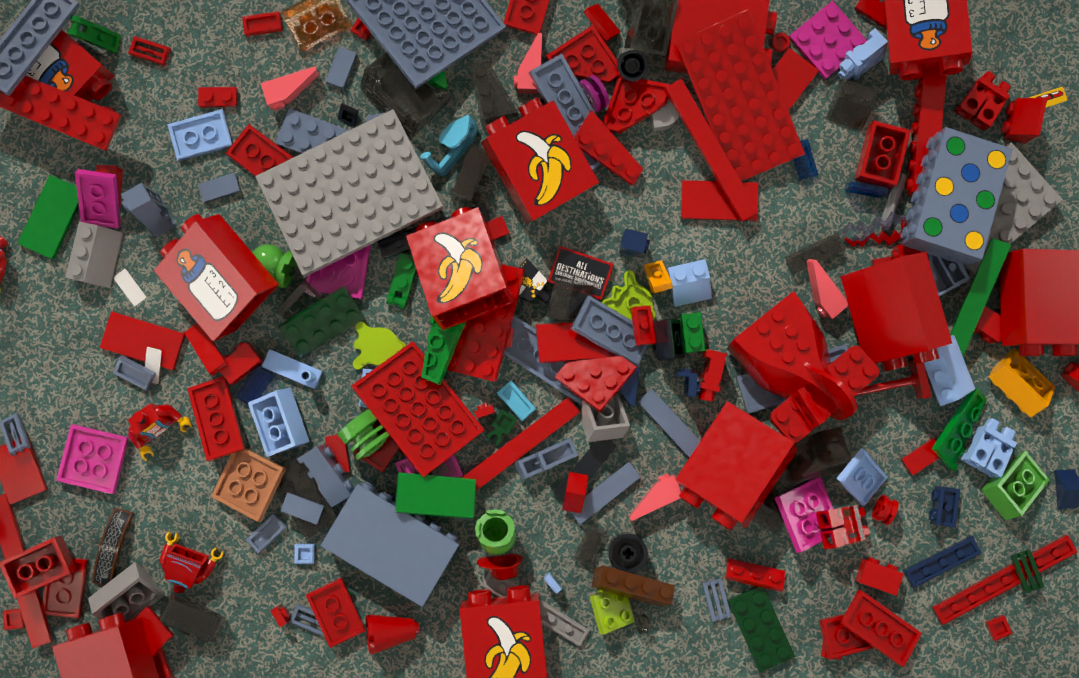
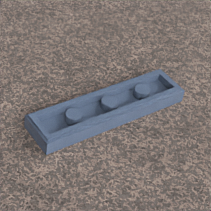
(669, 422)
(607, 491)

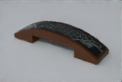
(111, 545)

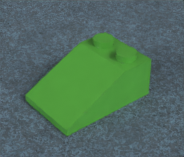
(1017, 486)

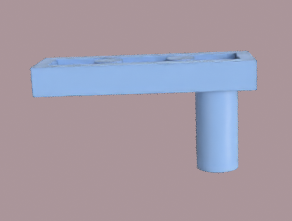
(292, 369)

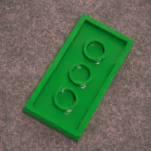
(50, 217)
(435, 496)

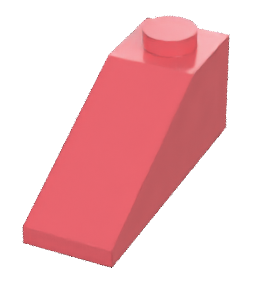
(531, 61)
(286, 88)
(824, 291)
(659, 495)

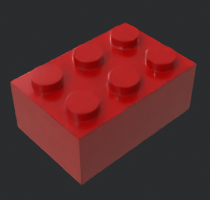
(882, 155)
(37, 566)

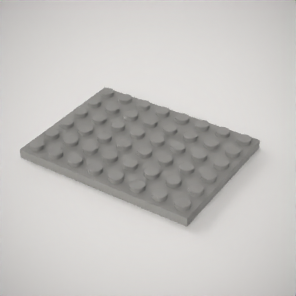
(349, 192)

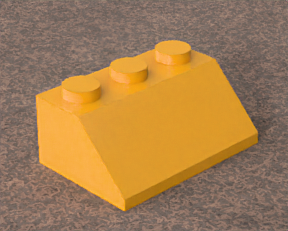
(1022, 383)

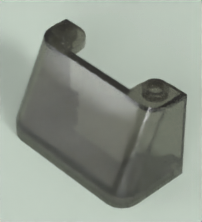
(392, 90)

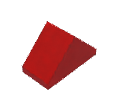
(575, 492)

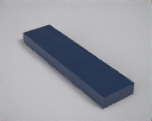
(942, 561)

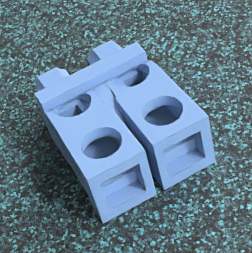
(863, 56)
(990, 449)

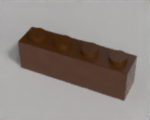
(633, 586)

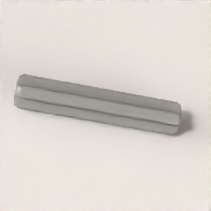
(894, 197)

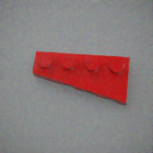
(605, 148)

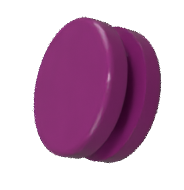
(595, 92)

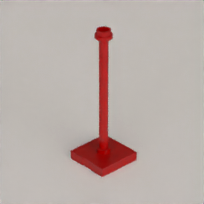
(917, 379)

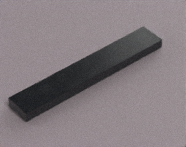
(398, 243)

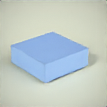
(304, 554)
(551, 581)

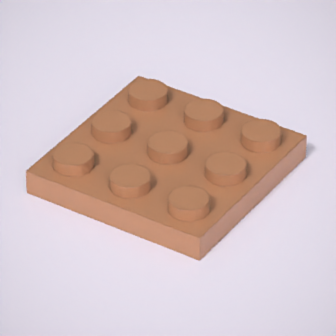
(248, 483)

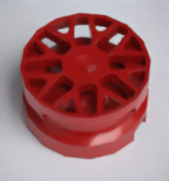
(885, 510)

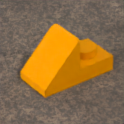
(657, 277)

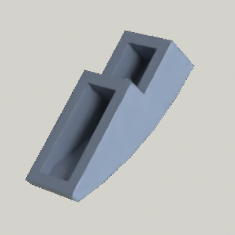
(546, 459)

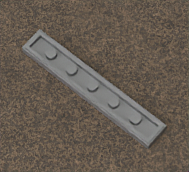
(551, 616)

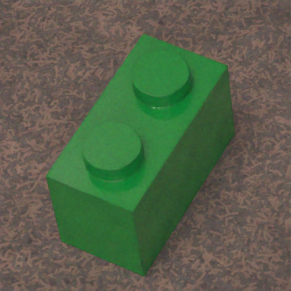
(692, 332)

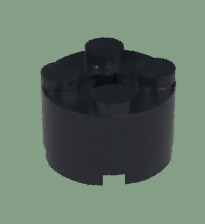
(635, 544)

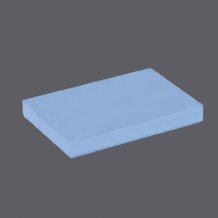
(200, 135)
(862, 477)

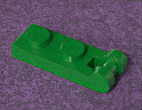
(94, 34)
(402, 280)

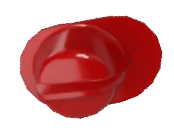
(502, 566)

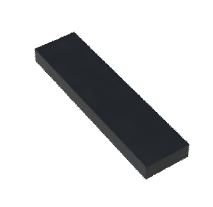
(589, 463)

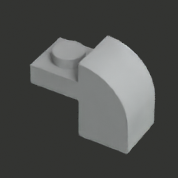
(664, 118)

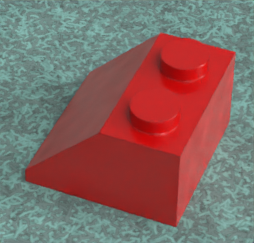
(1024, 119)

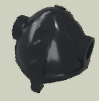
(632, 65)

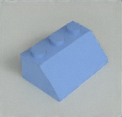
(949, 374)
(278, 422)

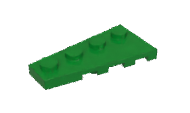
(440, 351)
(951, 441)

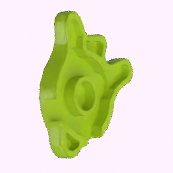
(629, 296)
(375, 345)

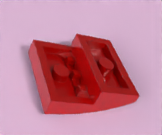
(156, 632)

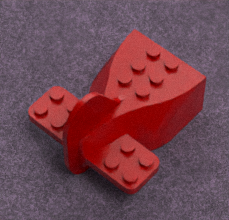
(789, 353)

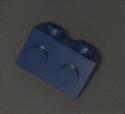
(691, 386)
(944, 506)

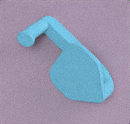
(458, 138)

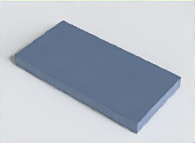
(608, 330)

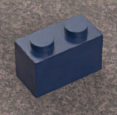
(634, 243)

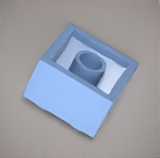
(690, 283)

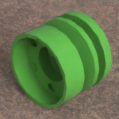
(363, 434)

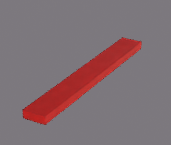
(711, 150)
(523, 443)
(1001, 581)
(29, 604)

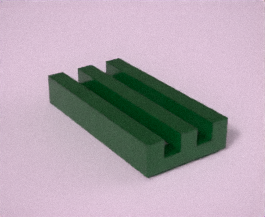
(1033, 566)

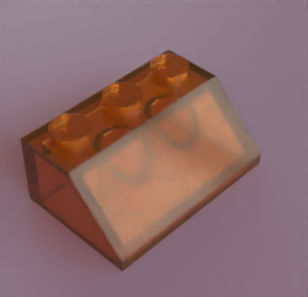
(315, 21)

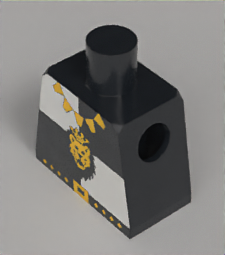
(533, 284)

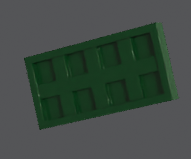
(321, 321)
(760, 628)

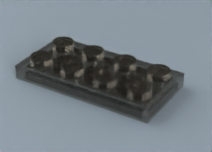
(299, 483)

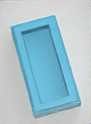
(516, 400)

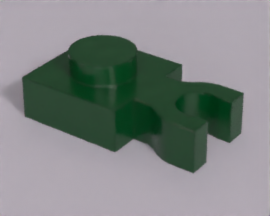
(503, 424)

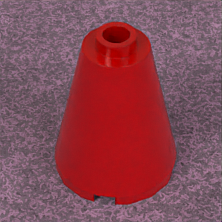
(389, 631)

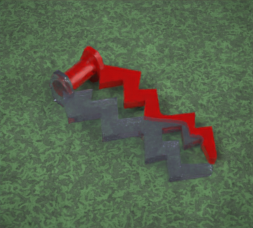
(869, 230)

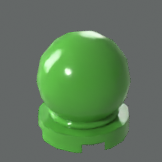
(276, 263)
(495, 532)

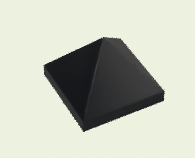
(348, 114)

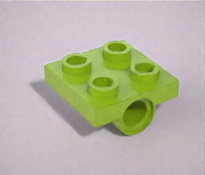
(611, 611)

